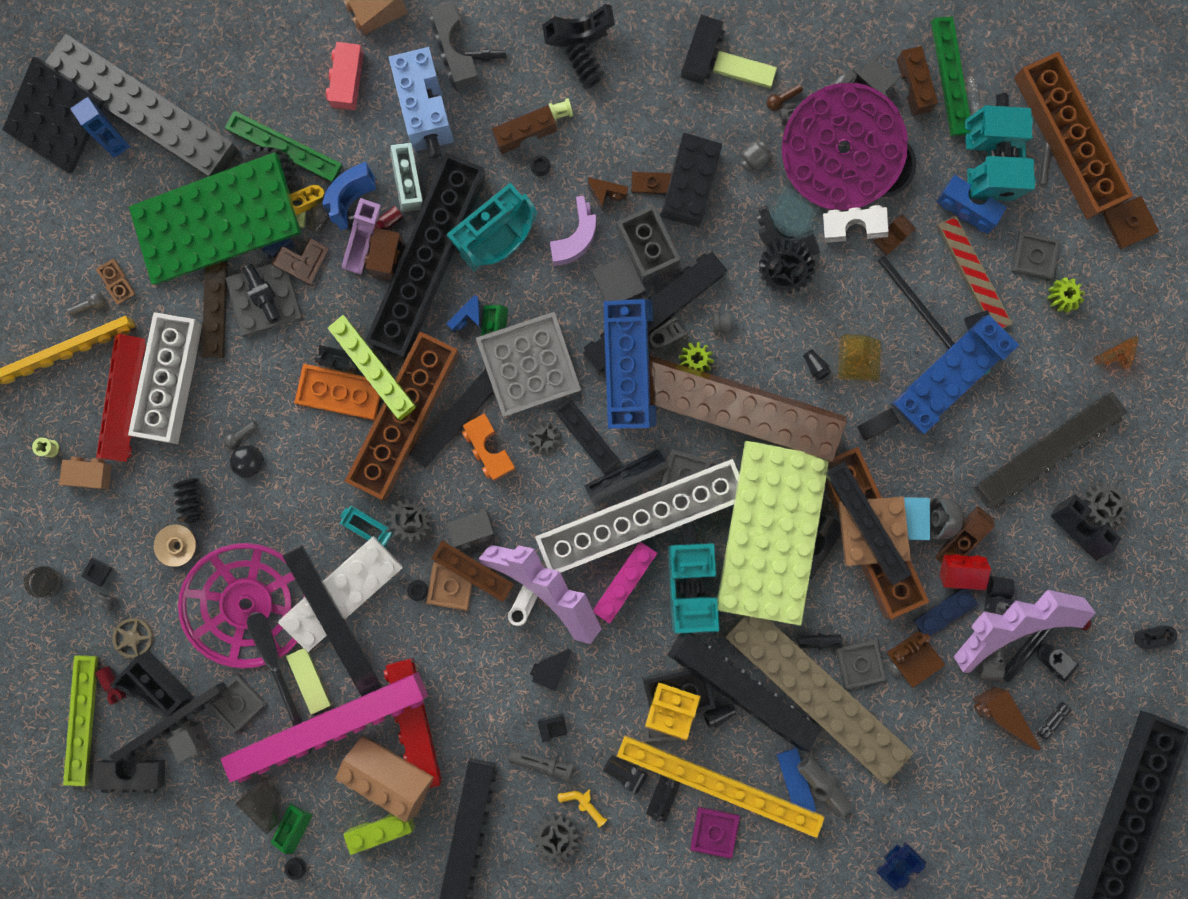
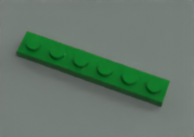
(951, 75)
(266, 137)

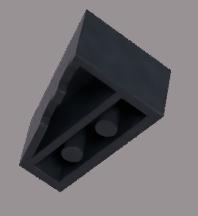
(152, 684)

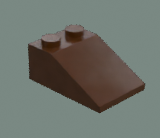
(1001, 710)

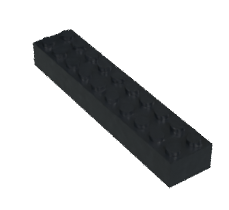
(425, 257)
(1134, 809)

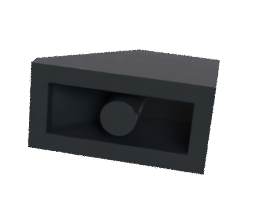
(550, 669)

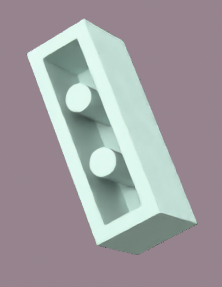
(406, 177)

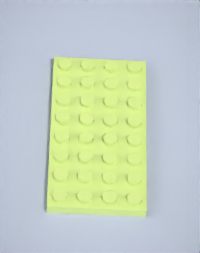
(772, 533)

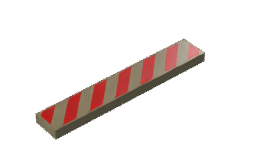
(972, 270)

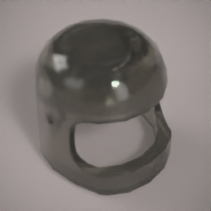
(41, 584)

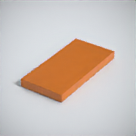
(337, 392)

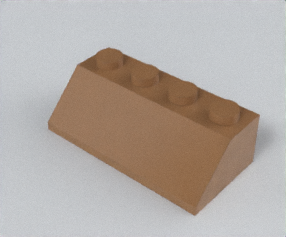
(384, 778)

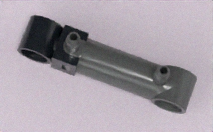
(1000, 592)

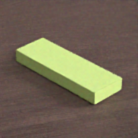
(744, 69)
(308, 681)

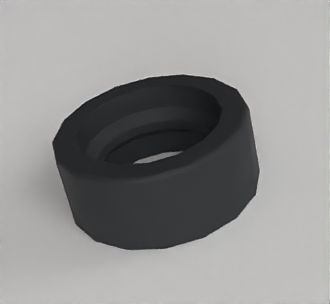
(878, 424)

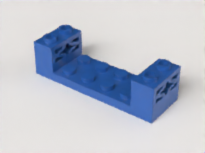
(628, 363)
(954, 373)

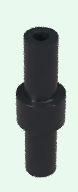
(486, 54)

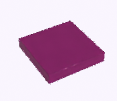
(714, 832)

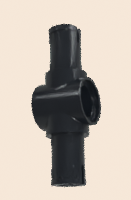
(261, 293)

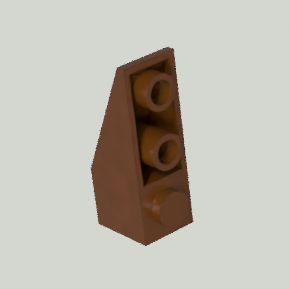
(975, 528)

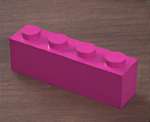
(624, 582)

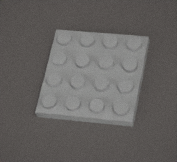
(528, 364)

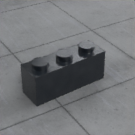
(703, 49)

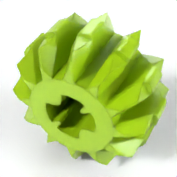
(1062, 302)
(703, 363)

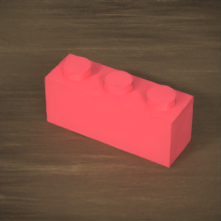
(345, 76)

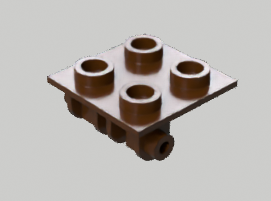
(916, 658)

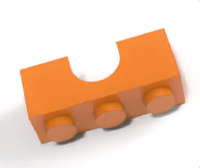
(478, 432)

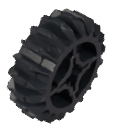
(774, 275)

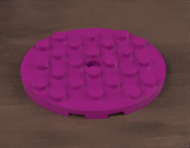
(875, 139)

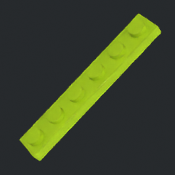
(372, 367)
(80, 720)

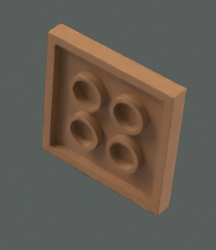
(892, 517)

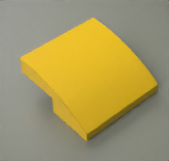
(672, 711)

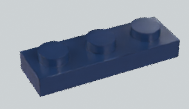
(945, 612)

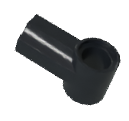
(628, 775)

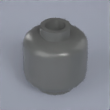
(755, 156)

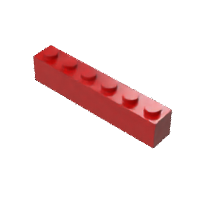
(120, 398)
(414, 726)

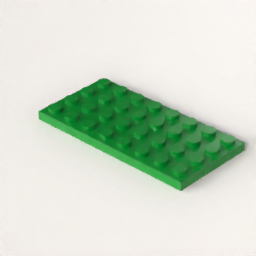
(215, 219)

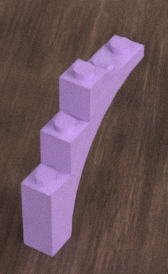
(548, 585)
(1021, 619)

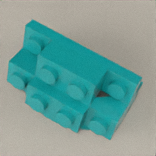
(493, 229)

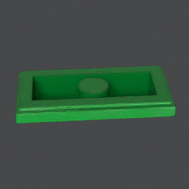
(494, 318)
(291, 829)

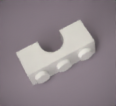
(872, 219)

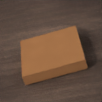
(448, 589)

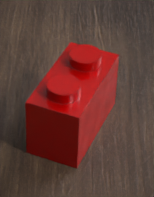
(965, 572)

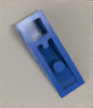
(99, 127)

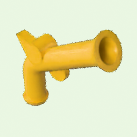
(585, 804)

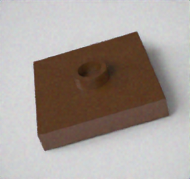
(1130, 222)

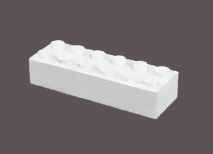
(165, 378)

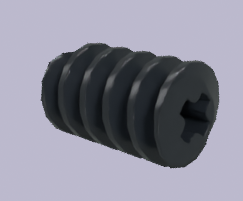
(584, 64)
(187, 500)

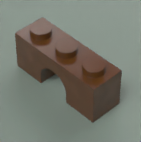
(921, 89)
(512, 133)

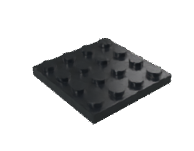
(44, 117)

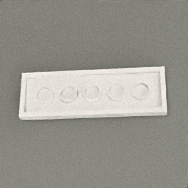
(349, 587)

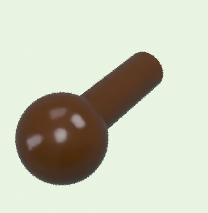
(775, 102)

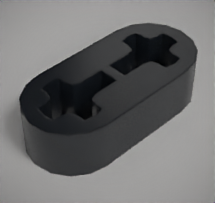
(1156, 641)

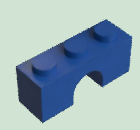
(956, 199)

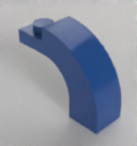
(345, 190)

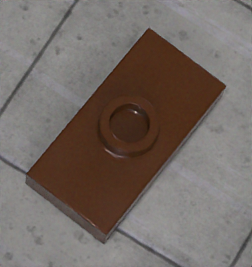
(650, 182)

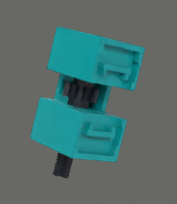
(1004, 136)
(685, 566)

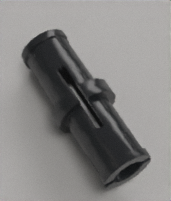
(820, 641)

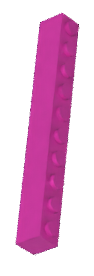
(324, 727)

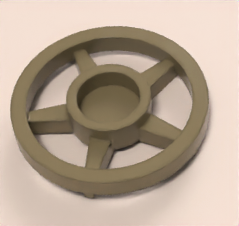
(132, 637)

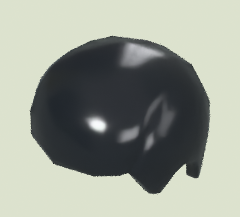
(246, 461)

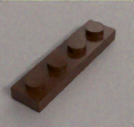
(472, 571)

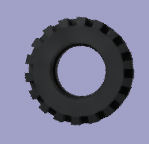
(286, 163)

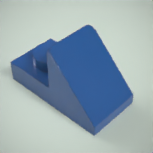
(470, 311)

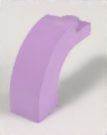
(575, 246)

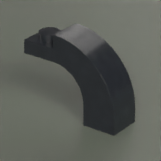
(567, 32)
(771, 233)

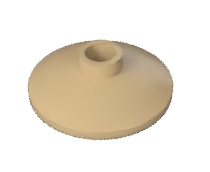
(165, 542)

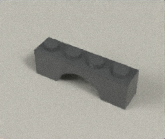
(461, 67)

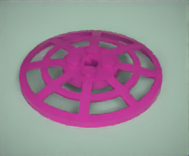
(230, 604)

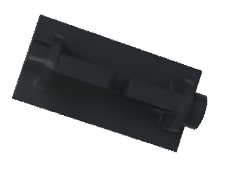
(335, 358)
(663, 798)

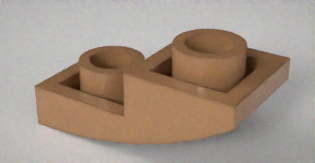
(115, 281)

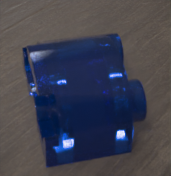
(900, 865)

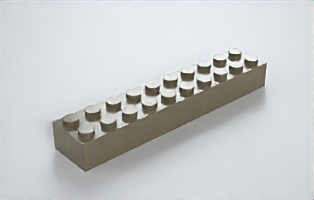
(819, 696)

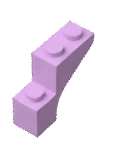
(358, 244)

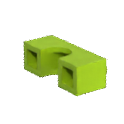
(375, 833)

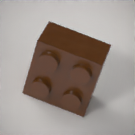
(384, 253)

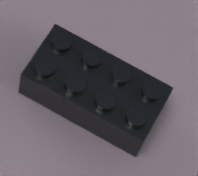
(691, 180)

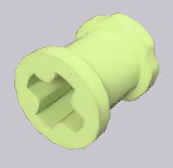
(561, 109)
(39, 447)

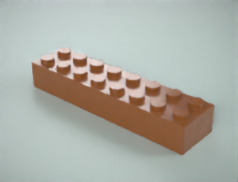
(1073, 135)
(391, 439)
(892, 599)

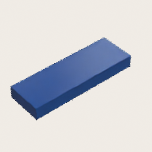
(795, 782)

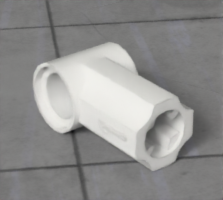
(524, 603)

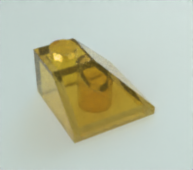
(859, 357)

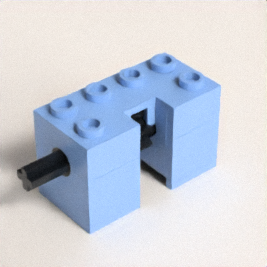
(423, 114)

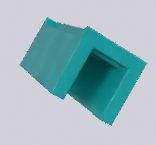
(347, 516)

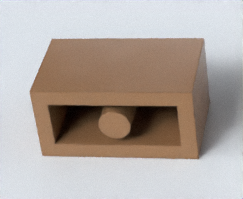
(85, 474)

